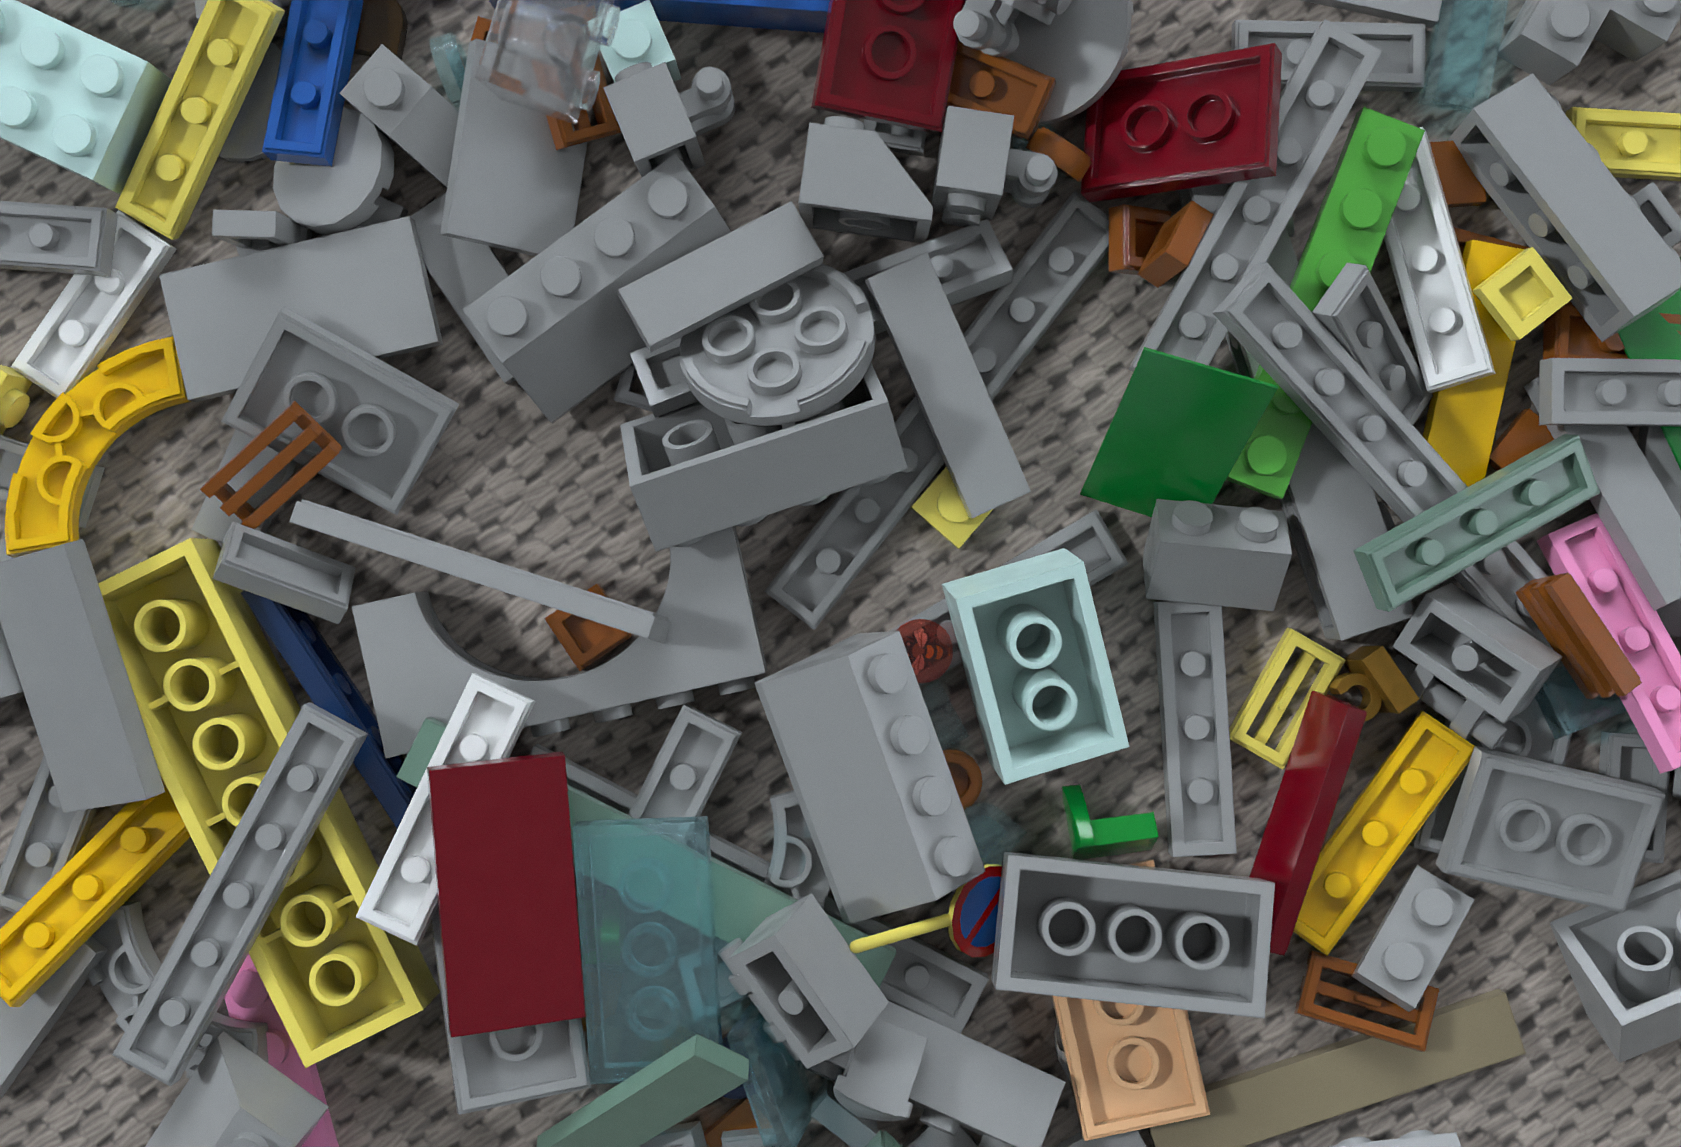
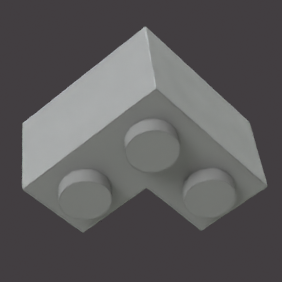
(1555, 34)

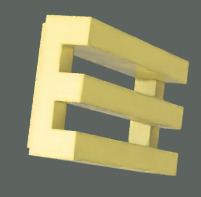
(1263, 686)

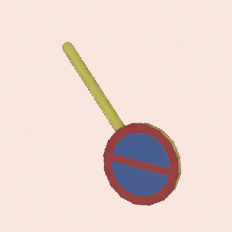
(969, 920)

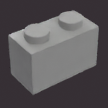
(1216, 554)

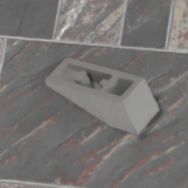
(406, 111)

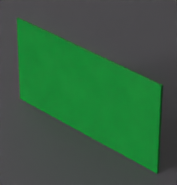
(1175, 433)

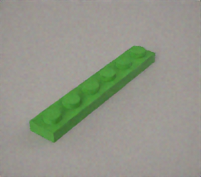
(1344, 231)

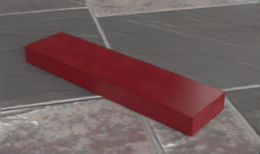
(1306, 807)

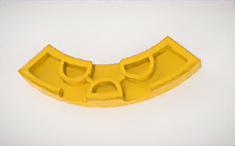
(76, 433)

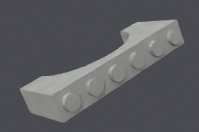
(711, 640)

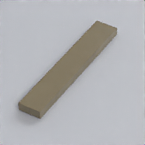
(1348, 1076)

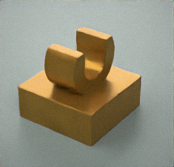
(1378, 679)

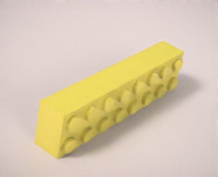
(214, 726)

